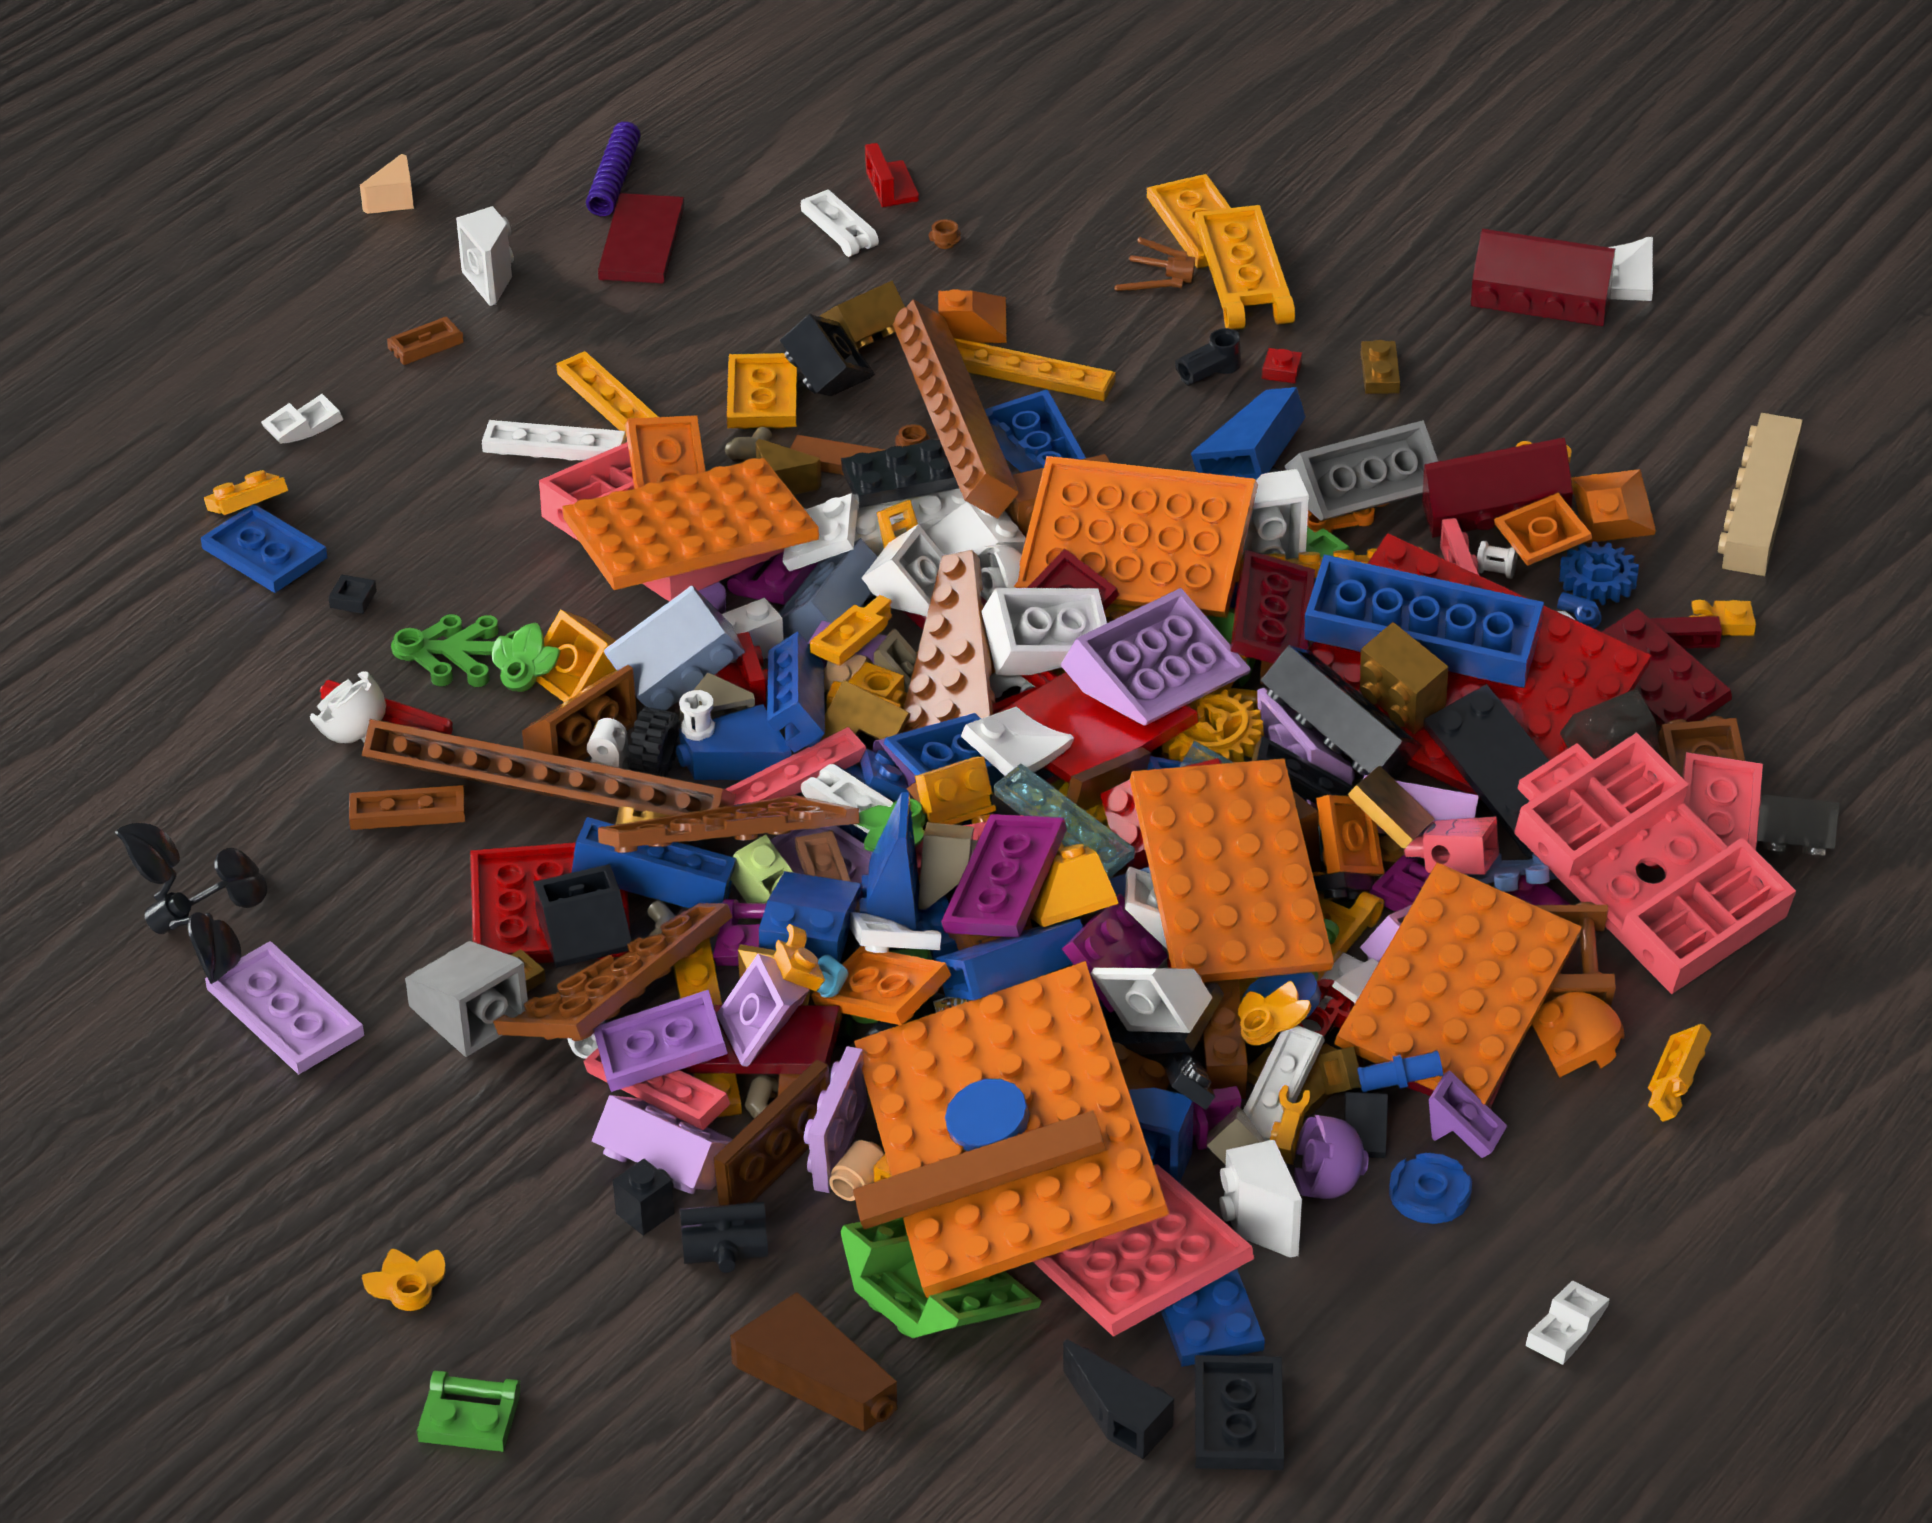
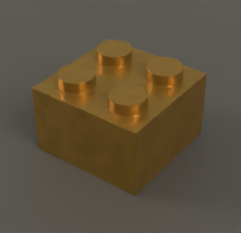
(1403, 677)

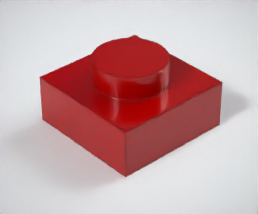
(1282, 365)

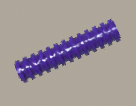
(613, 169)

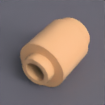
(855, 1168)

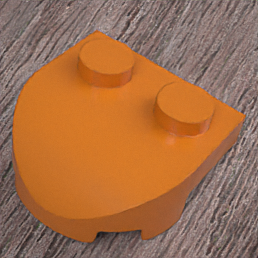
(1578, 1031)

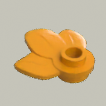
(1269, 1015)
(405, 1280)

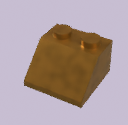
(868, 314)

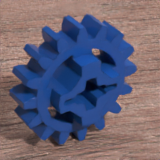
(1599, 572)

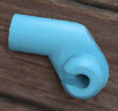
(834, 974)

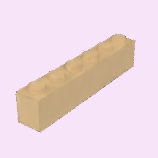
(1761, 494)

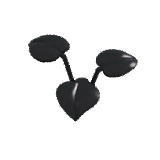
(213, 940)

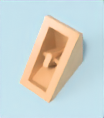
(388, 188)

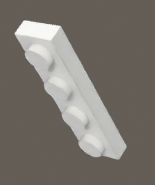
(548, 440)

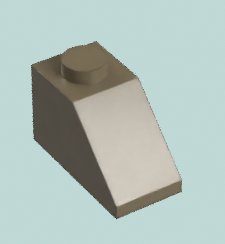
(944, 860)

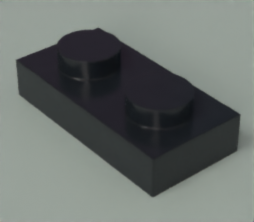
(1343, 885)

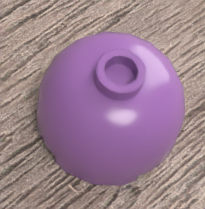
(1330, 1159)

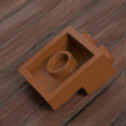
(1708, 737)

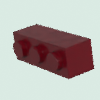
(1692, 631)

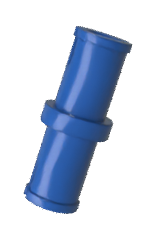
(1400, 1071)

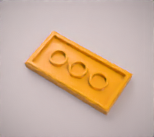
(1177, 206)

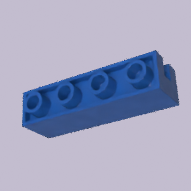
(796, 692)
(666, 873)

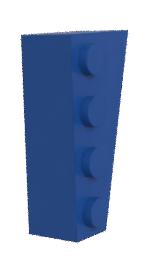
(1032, 430)

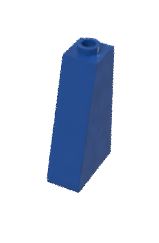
(1253, 437)
(1008, 960)

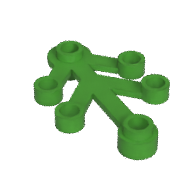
(415, 645)

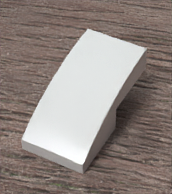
(294, 425)
(1569, 1322)

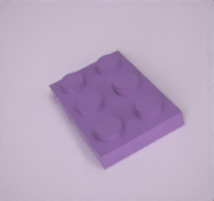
(659, 1040)

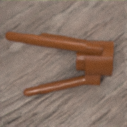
(1178, 267)

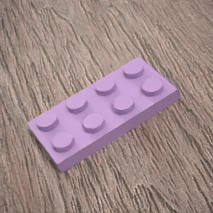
(286, 1008)

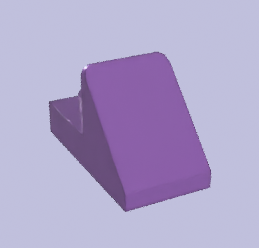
(1460, 1110)

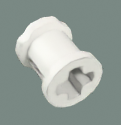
(1486, 552)
(697, 715)

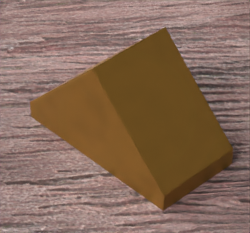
(796, 469)

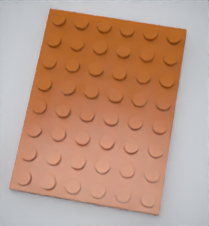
(1060, 1054)

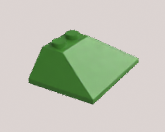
(889, 1281)

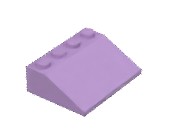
(1154, 659)

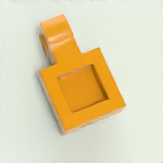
(1734, 615)
(796, 962)
(1288, 1130)

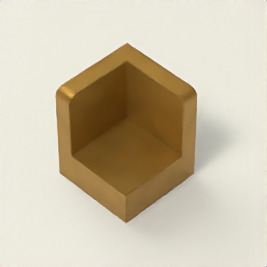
(1340, 1070)

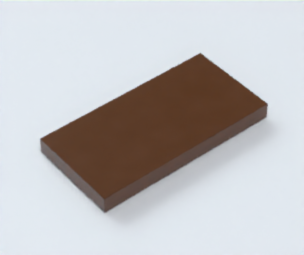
(770, 1140)

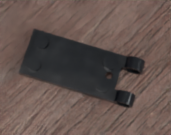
(1488, 752)

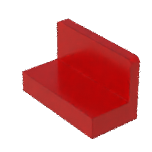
(889, 179)

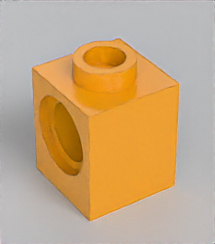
(880, 682)

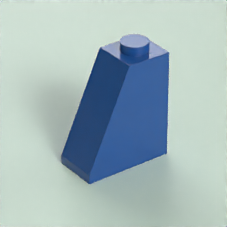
(736, 750)

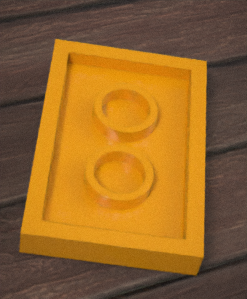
(761, 391)

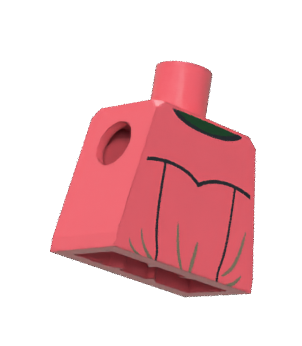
(1459, 844)

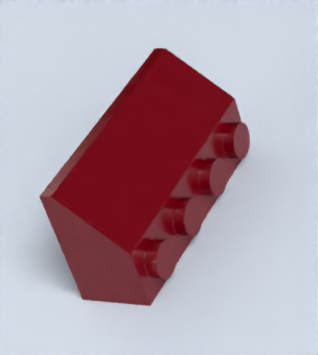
(1543, 277)
(1494, 483)

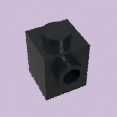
(644, 1196)

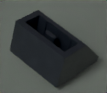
(582, 915)

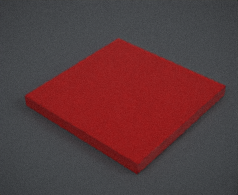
(1097, 729)
(505, 896)

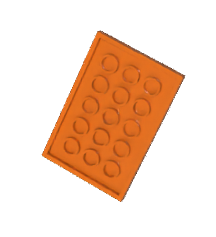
(689, 523)
(1142, 529)
(1231, 870)
(1460, 981)

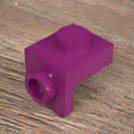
(1220, 1107)

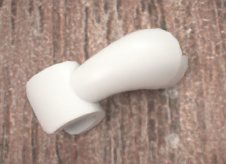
(1001, 683)

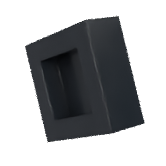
(352, 594)

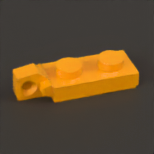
(852, 631)
(1676, 1070)

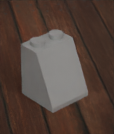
(467, 993)

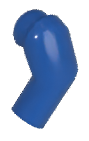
(1583, 609)

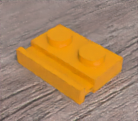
(256, 488)
(956, 792)

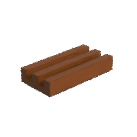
(425, 340)

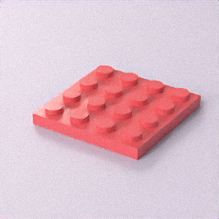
(1151, 1264)

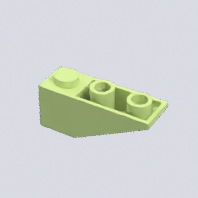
(758, 870)

